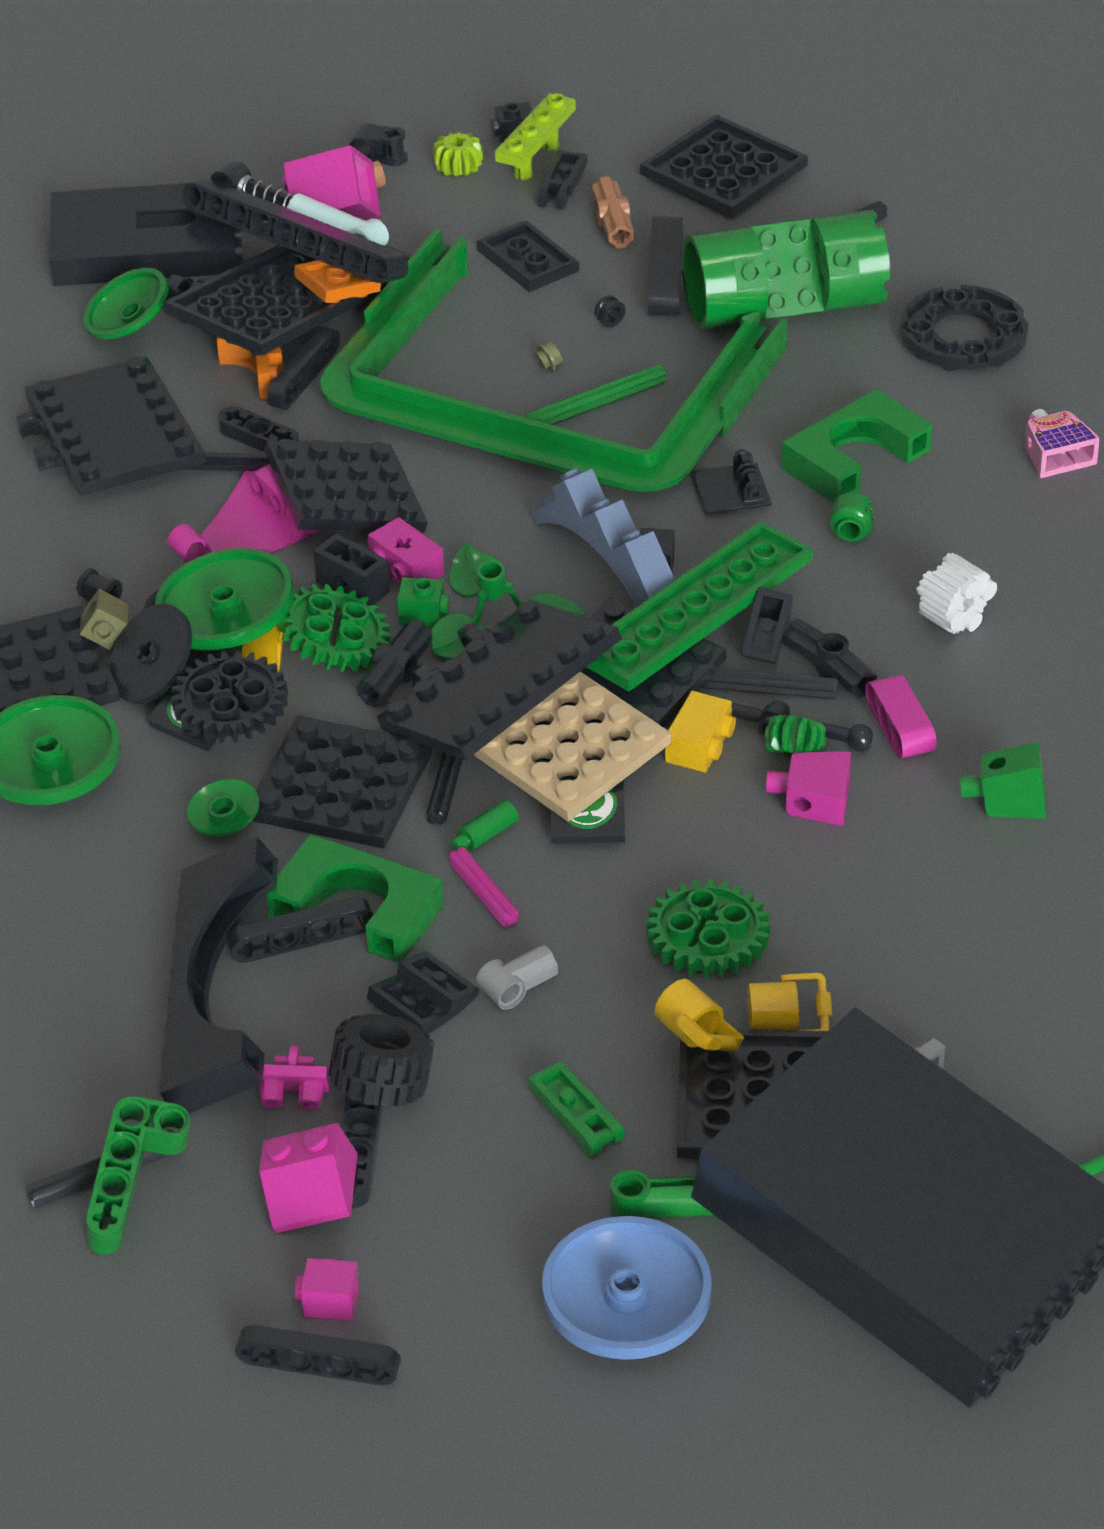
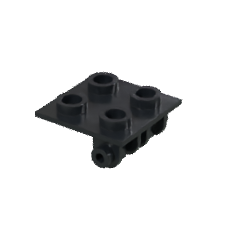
(732, 486)

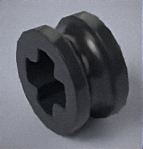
(613, 317)

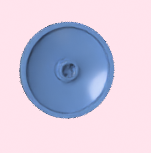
(626, 1287)

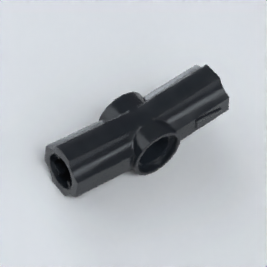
(830, 655)

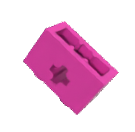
(407, 551)

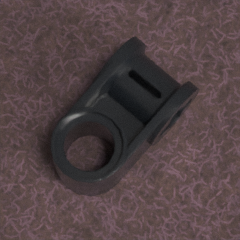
(381, 144)

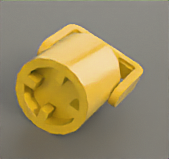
(776, 1003)
(695, 1018)

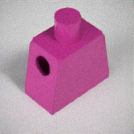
(814, 786)

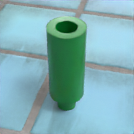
(485, 826)

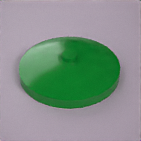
(230, 596)
(55, 749)

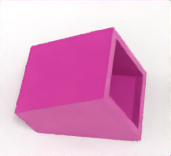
(338, 179)

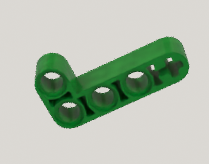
(124, 1174)

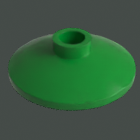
(223, 807)

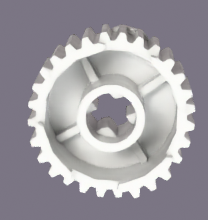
(955, 594)

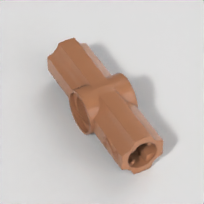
(612, 212)

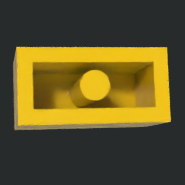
(700, 731)

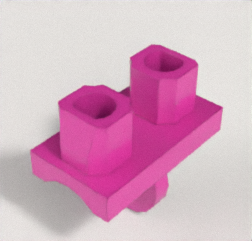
(294, 1074)

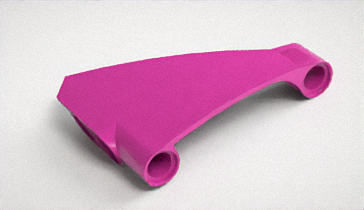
(250, 518)

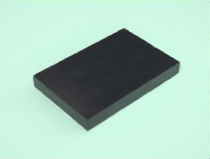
(527, 256)

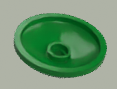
(126, 304)

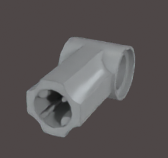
(509, 981)

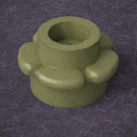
(548, 356)

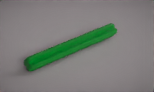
(599, 396)

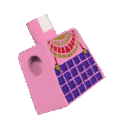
(1059, 443)

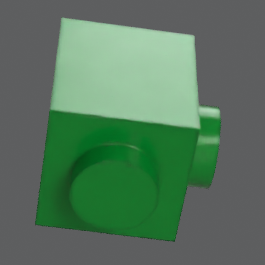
(422, 600)

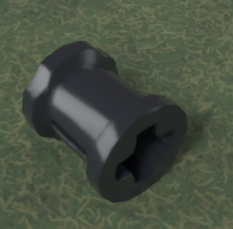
(91, 581)

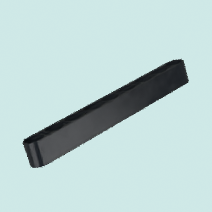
(295, 231)

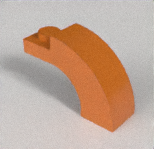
(265, 367)

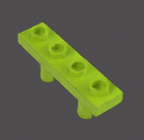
(535, 132)

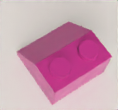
(308, 1177)

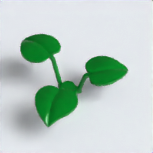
(484, 576)

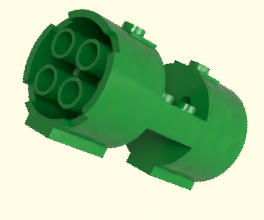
(785, 269)

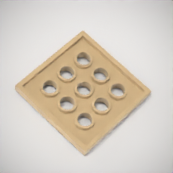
(569, 759)

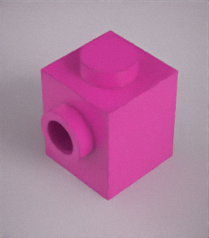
(328, 1289)

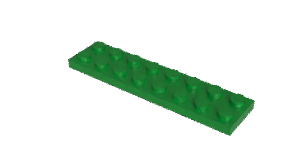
(699, 603)

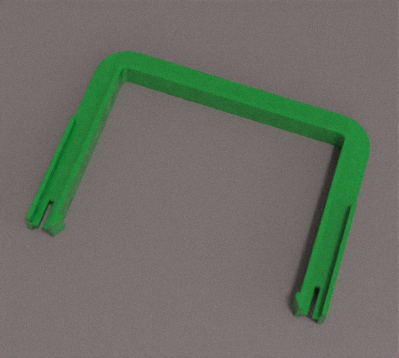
(405, 303)

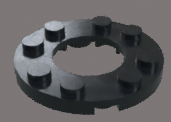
(1000, 310)

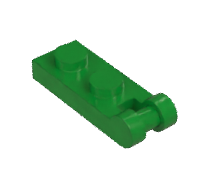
(576, 1108)

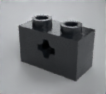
(352, 567)

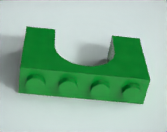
(870, 419)
(327, 868)

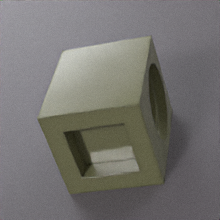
(104, 619)

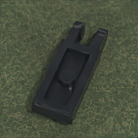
(562, 177)

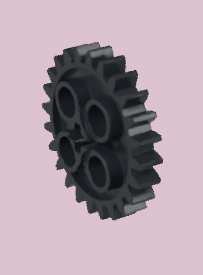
(229, 696)

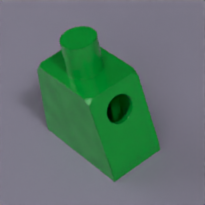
(1010, 783)

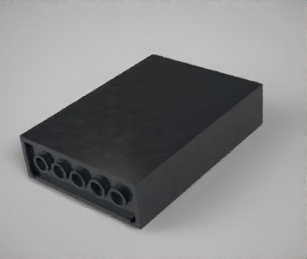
(909, 1205)

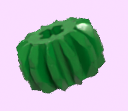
(794, 735)

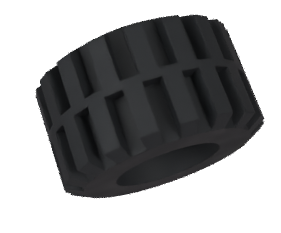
(381, 1060)

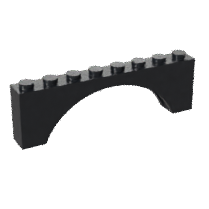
(199, 1058)

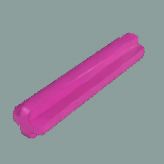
(484, 887)

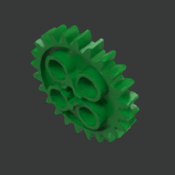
(356, 633)
(708, 928)

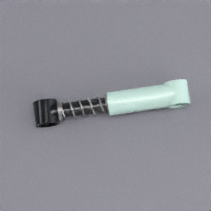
(239, 177)

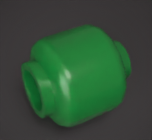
(852, 516)

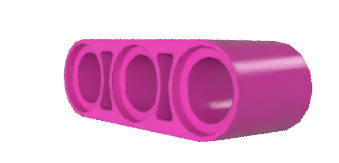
(900, 716)

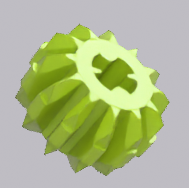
(457, 154)

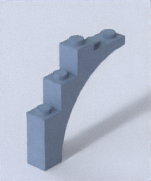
(608, 528)

